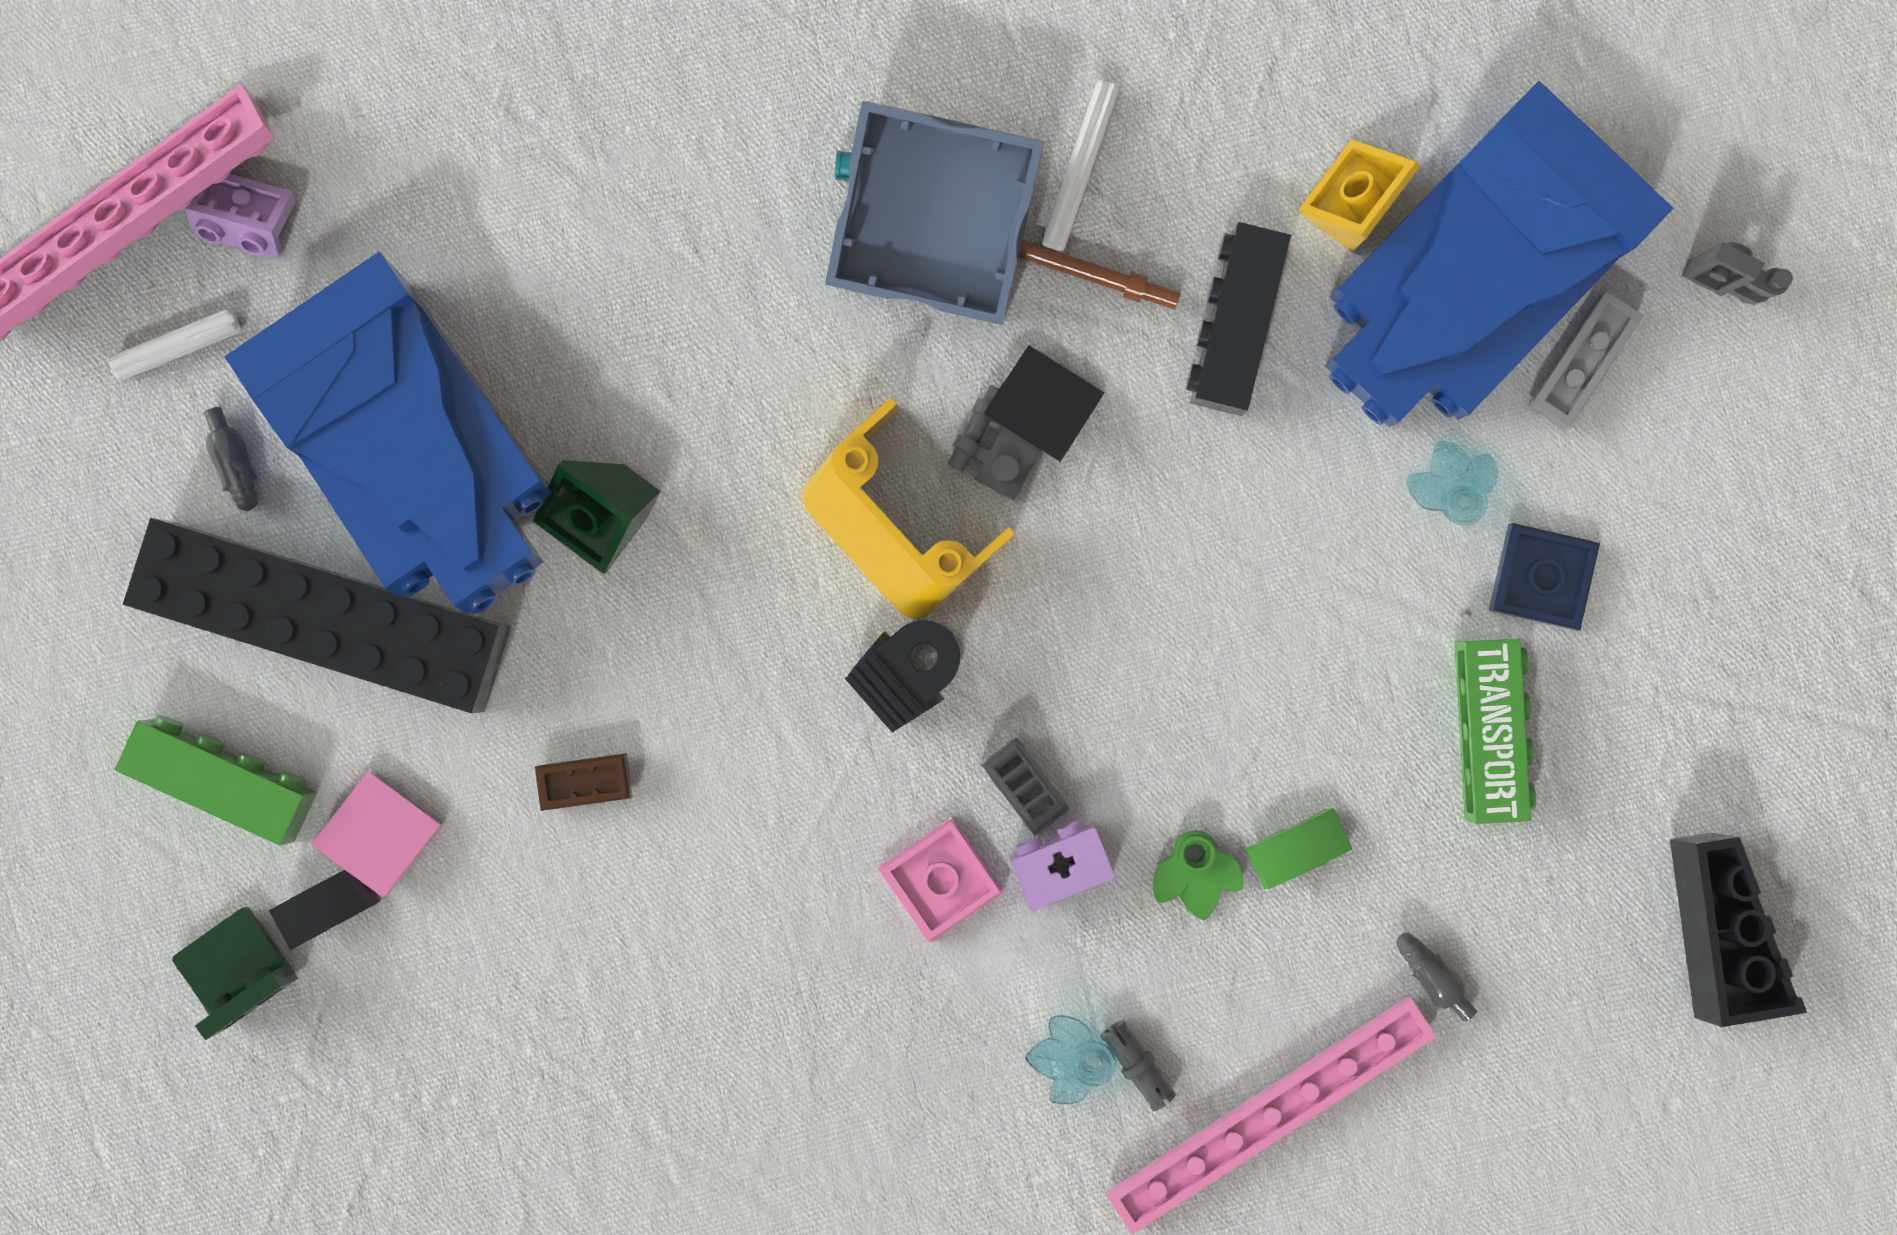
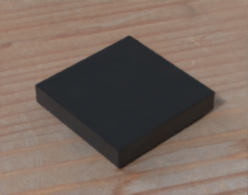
(1044, 403)

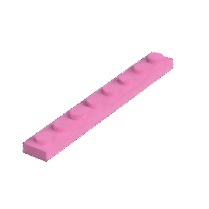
(1270, 1114)

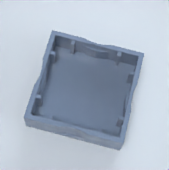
(934, 212)

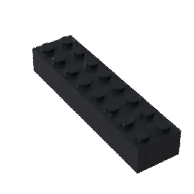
(316, 615)

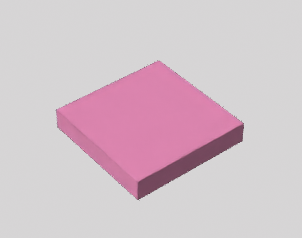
(376, 834)
(940, 880)

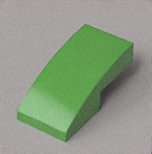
(1299, 848)

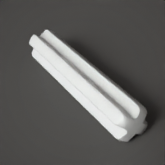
(174, 344)

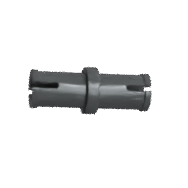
(1138, 1065)

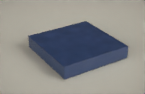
(1544, 576)

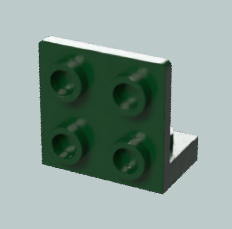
(233, 970)

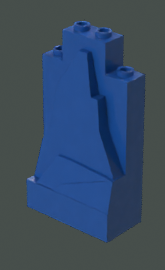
(1489, 262)
(398, 437)

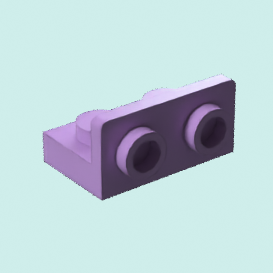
(242, 215)

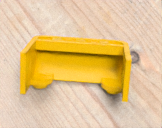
(872, 540)

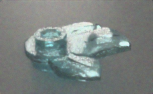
(1451, 477)
(1064, 1060)

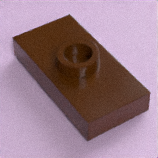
(583, 781)

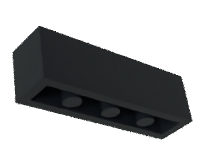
(1239, 318)

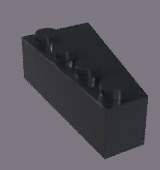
(1727, 936)

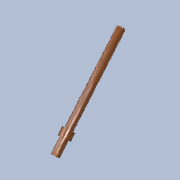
(1134, 286)

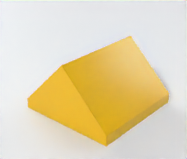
(1357, 192)

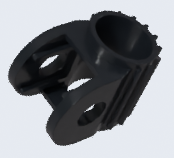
(893, 684)

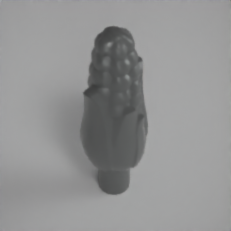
(230, 460)
(1439, 981)

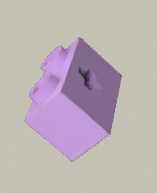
(1086, 870)

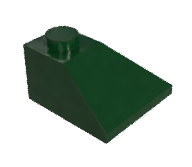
(596, 509)

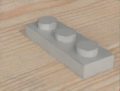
(1585, 360)

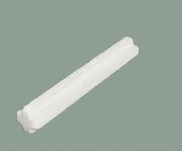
(1080, 165)

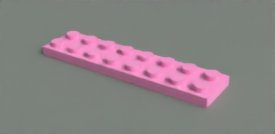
(130, 205)

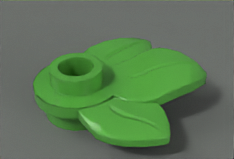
(1197, 880)

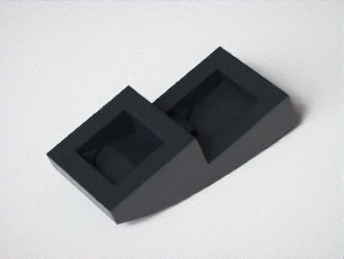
(322, 908)

